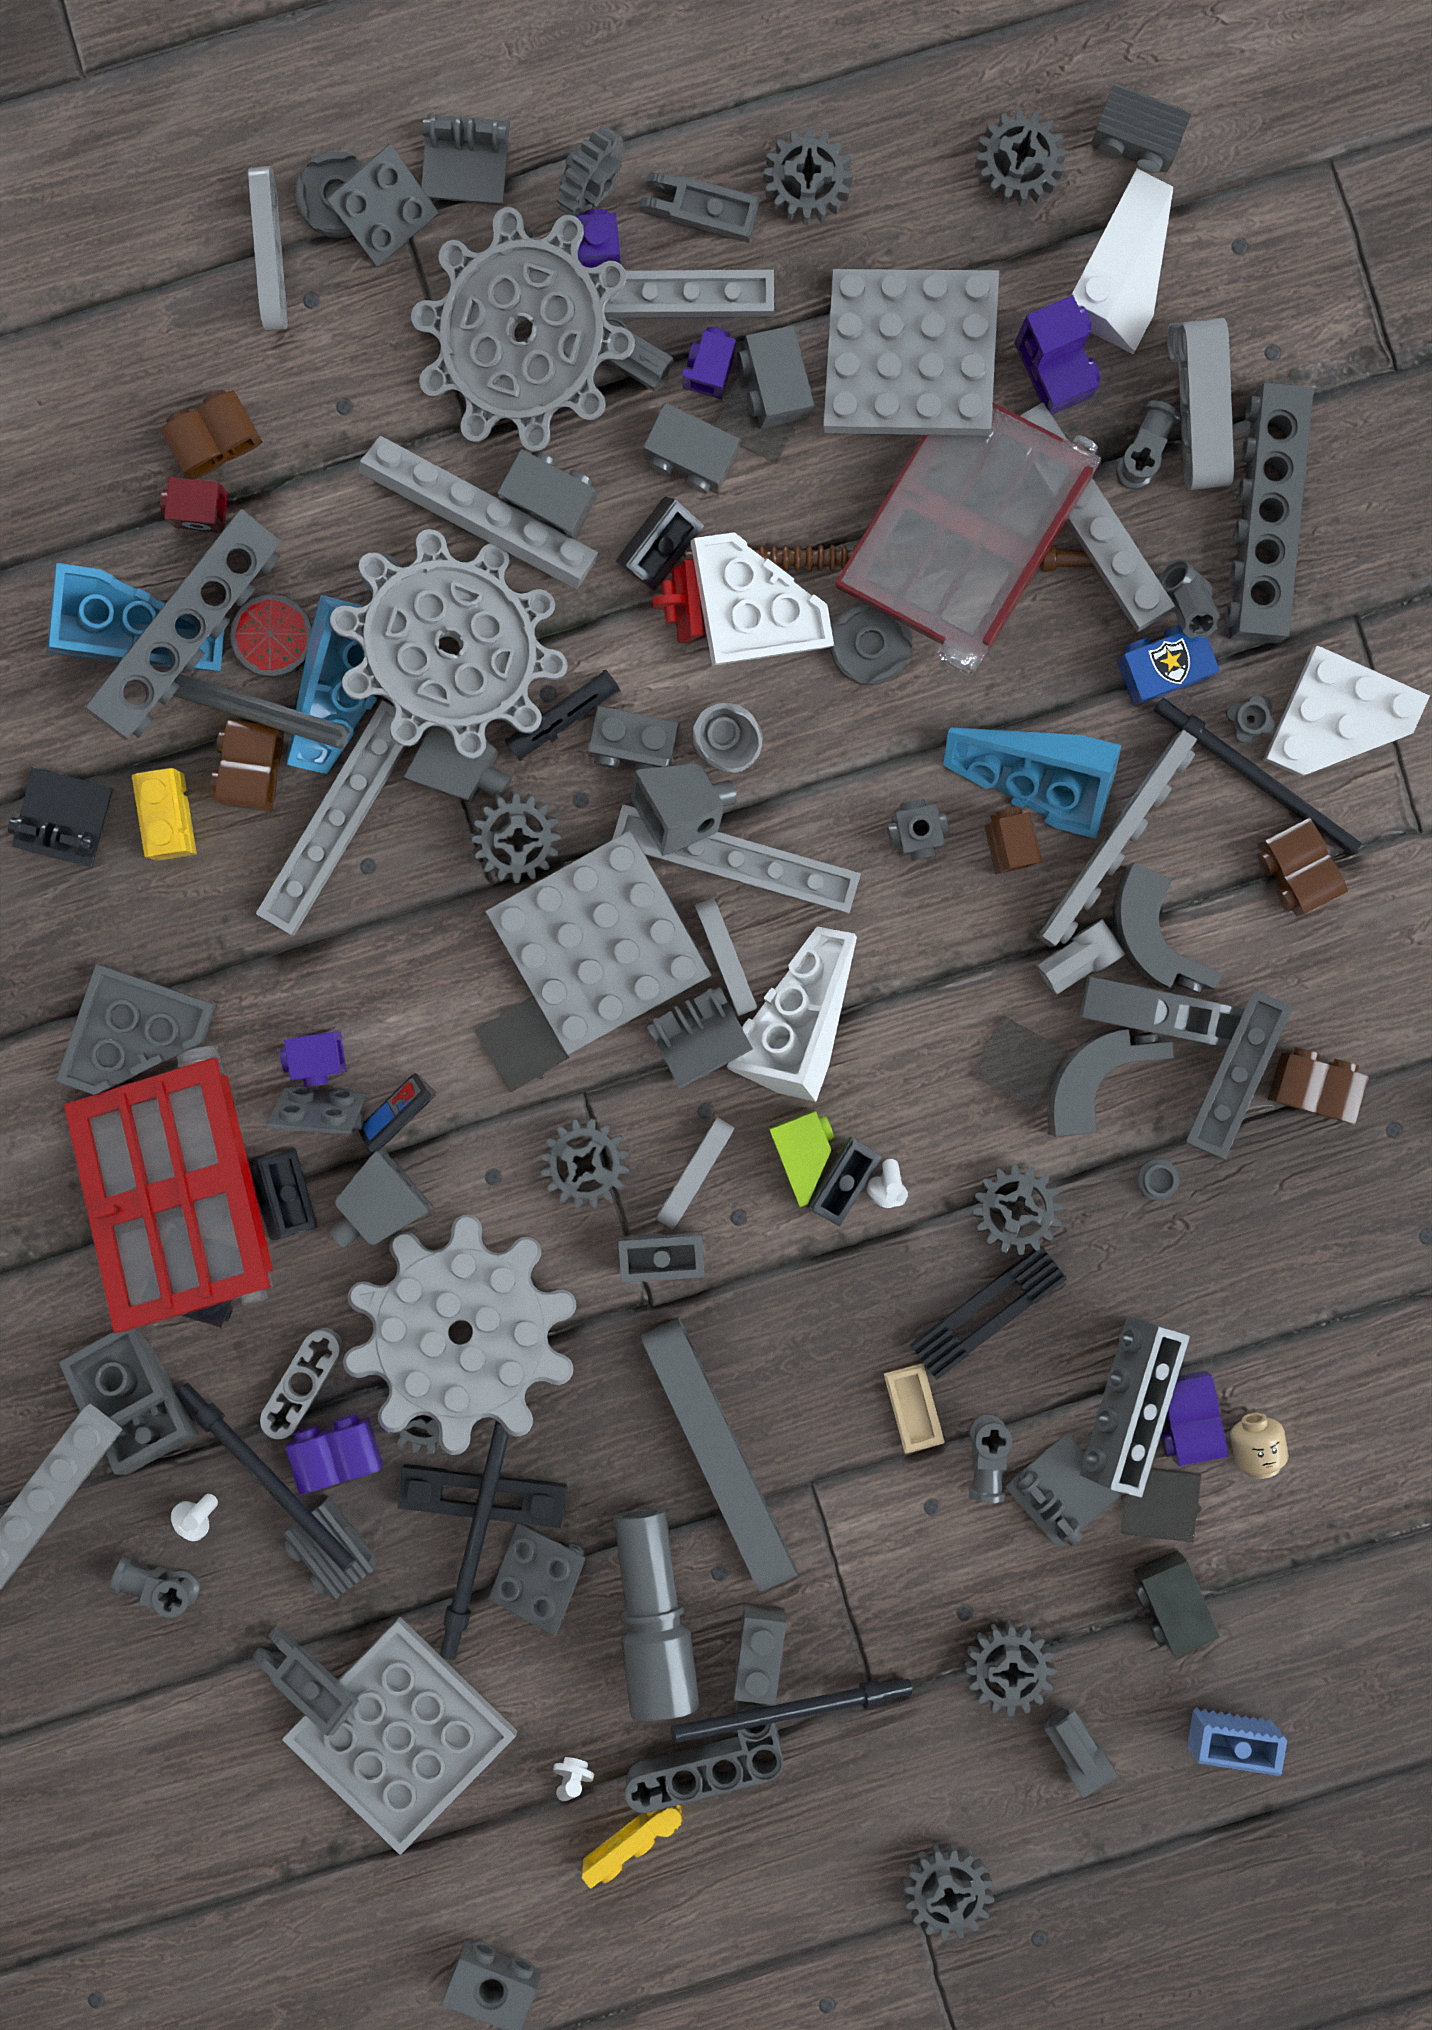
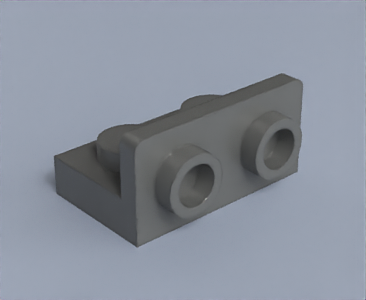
(631, 739)

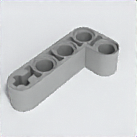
(1205, 401)

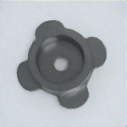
(1258, 710)

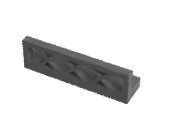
(1239, 1074)

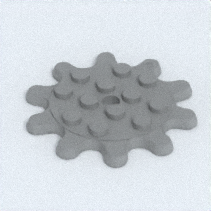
(479, 318)
(455, 600)
(452, 1380)

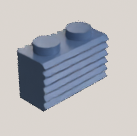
(1236, 1742)

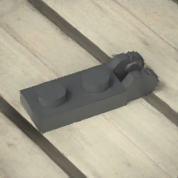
(703, 206)
(307, 1683)

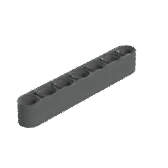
(719, 1454)

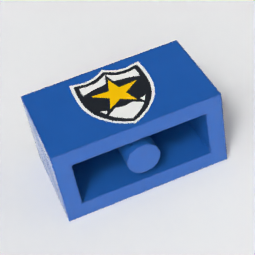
(1165, 665)

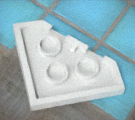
(753, 604)
(1340, 714)

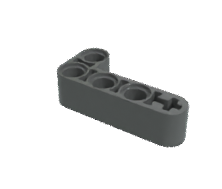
(701, 1763)

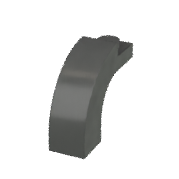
(1139, 933)
(1078, 1077)

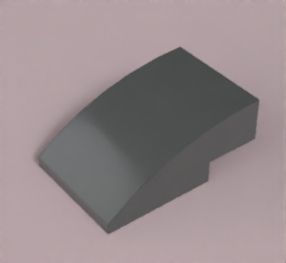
(135, 1392)

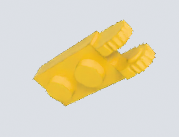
(633, 1839)

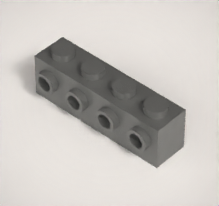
(1134, 1406)

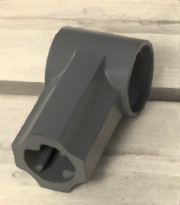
(645, 364)
(1191, 598)
(1083, 1758)

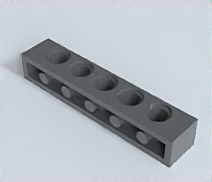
(1291, 411)
(241, 536)

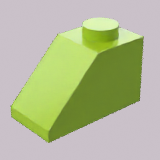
(803, 1151)

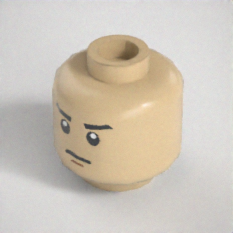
(1259, 1445)

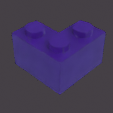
(1055, 357)

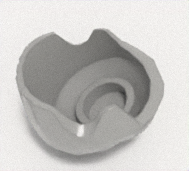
(727, 737)

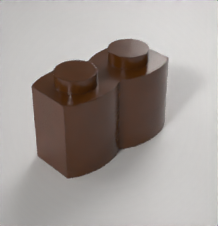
(210, 434)
(248, 765)
(1012, 840)
(1301, 867)
(1318, 1087)

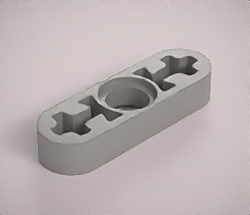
(726, 956)
(695, 1173)
(277, 1403)

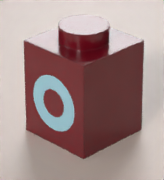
(194, 504)

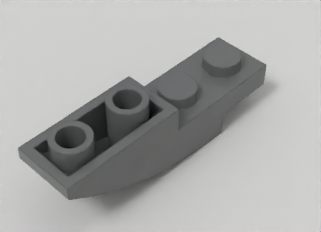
(1159, 1012)

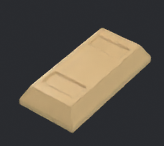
(914, 1408)

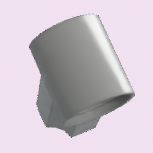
(1088, 952)

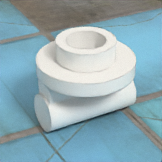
(888, 1189)
(191, 1519)
(573, 1773)

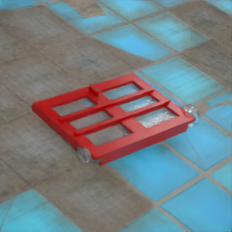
(170, 1194)

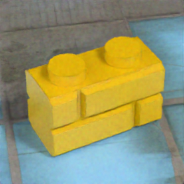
(164, 814)

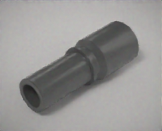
(657, 1645)

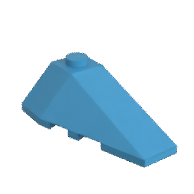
(104, 617)
(322, 691)
(1048, 772)

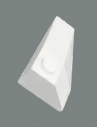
(1126, 264)
(800, 1019)

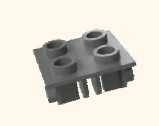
(465, 158)
(382, 205)
(699, 1037)
(318, 1110)
(1058, 1495)
(537, 1578)

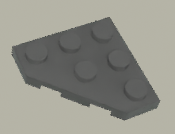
(129, 1029)

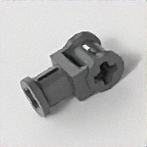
(1147, 445)
(989, 1458)
(156, 1586)

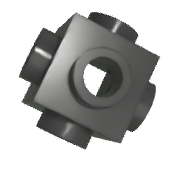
(903, 836)

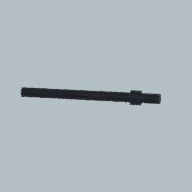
(1261, 779)
(211, 1418)
(458, 1613)
(868, 1694)

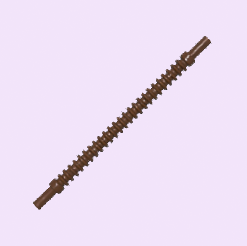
(834, 557)

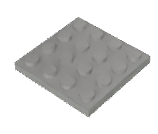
(911, 352)
(599, 942)
(408, 1739)

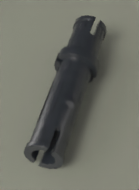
(564, 714)

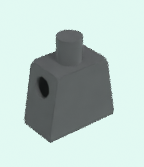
(447, 772)
(679, 804)
(377, 1202)

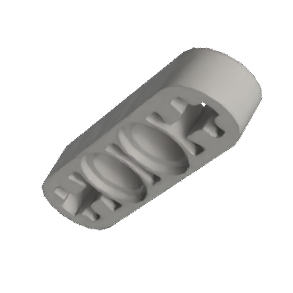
(268, 248)

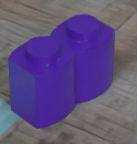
(1194, 1421)
(333, 1454)

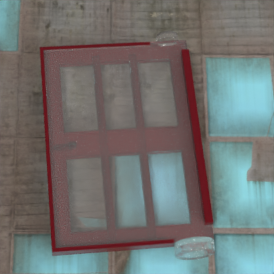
(968, 531)

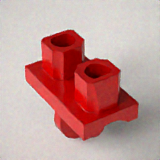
(682, 603)

